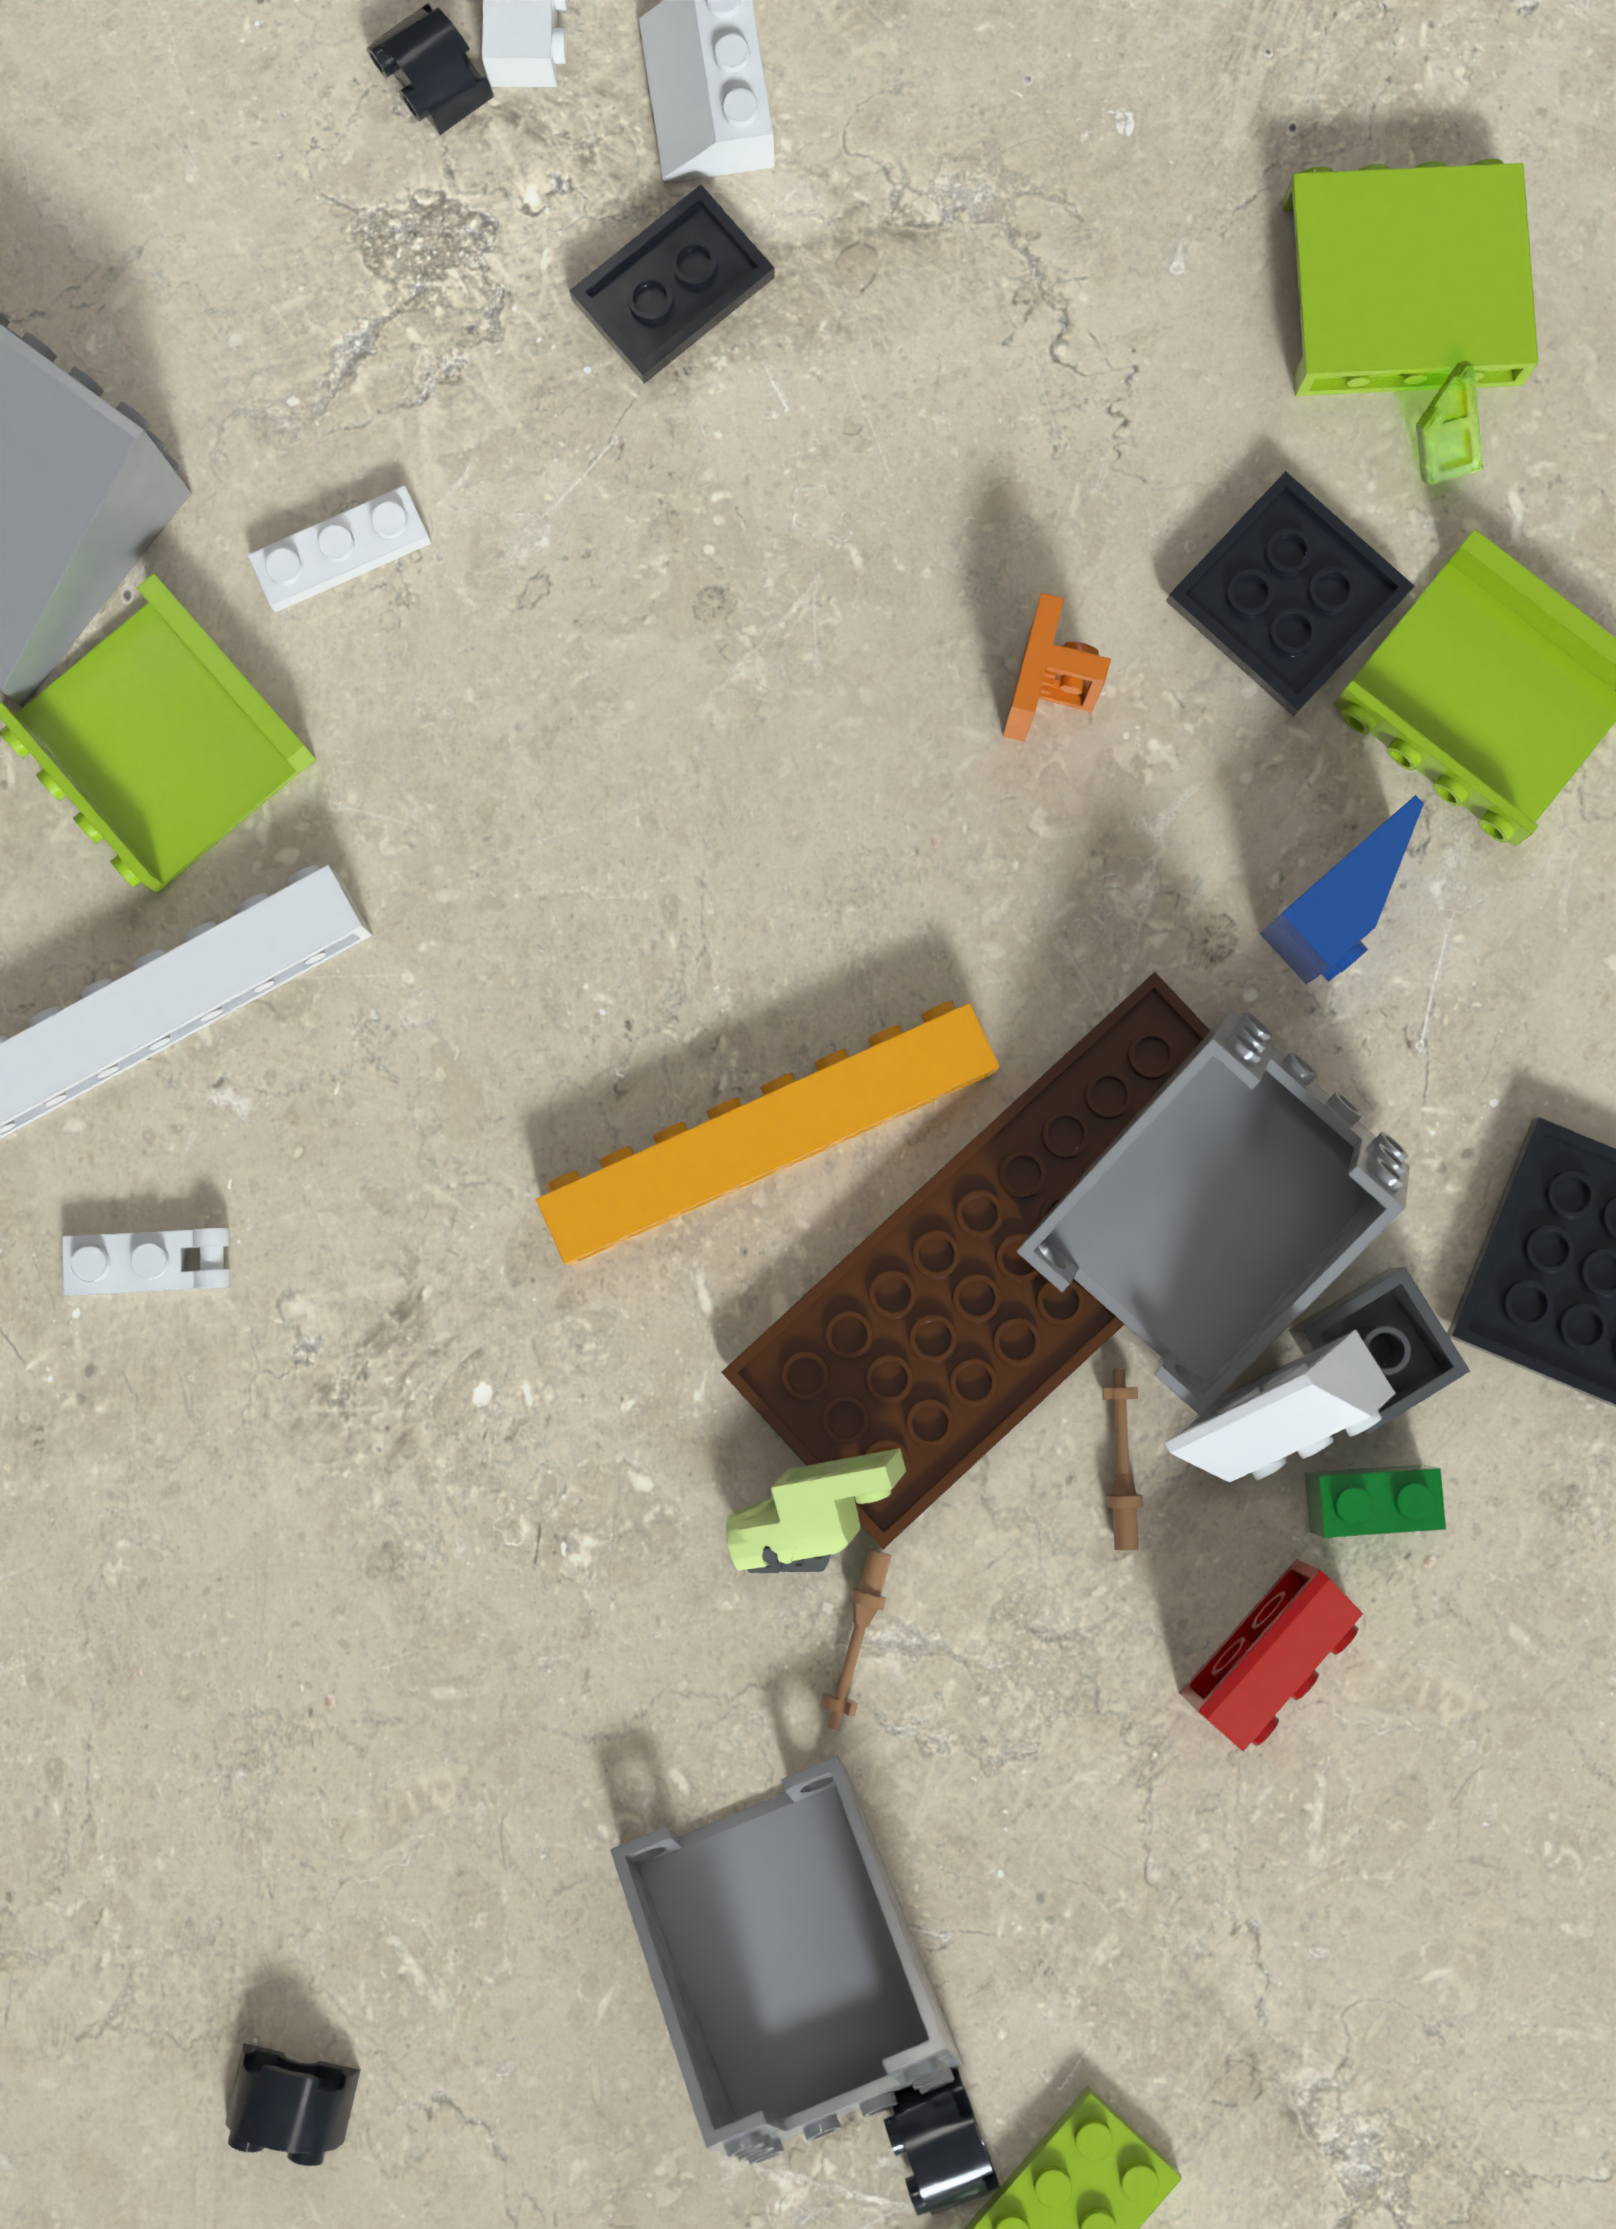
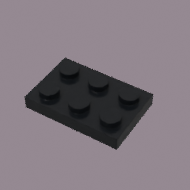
(672, 283)

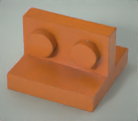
(1053, 672)

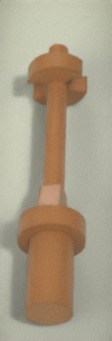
(1124, 1497)
(866, 1603)

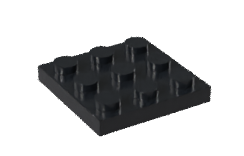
(1289, 593)

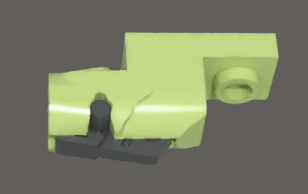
(810, 1513)

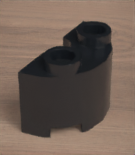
(433, 66)
(289, 2105)
(942, 2147)

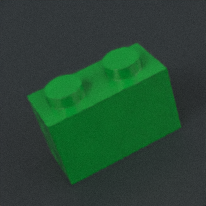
(1375, 1501)

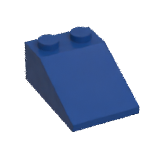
(1328, 921)

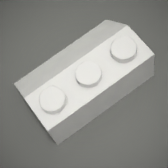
(707, 88)
(1287, 1412)

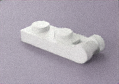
(143, 1262)

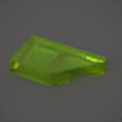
(1451, 429)

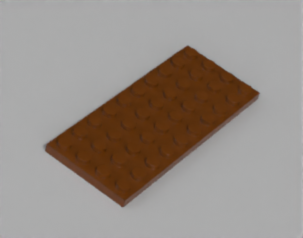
(935, 1320)

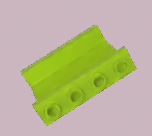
(1412, 276)
(1489, 689)
(156, 742)

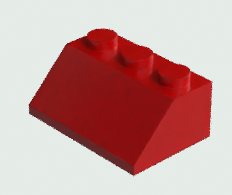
(1273, 1655)

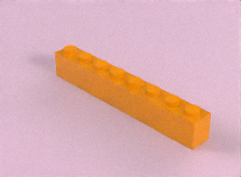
(766, 1134)

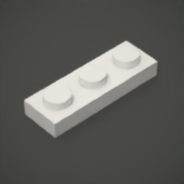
(339, 549)

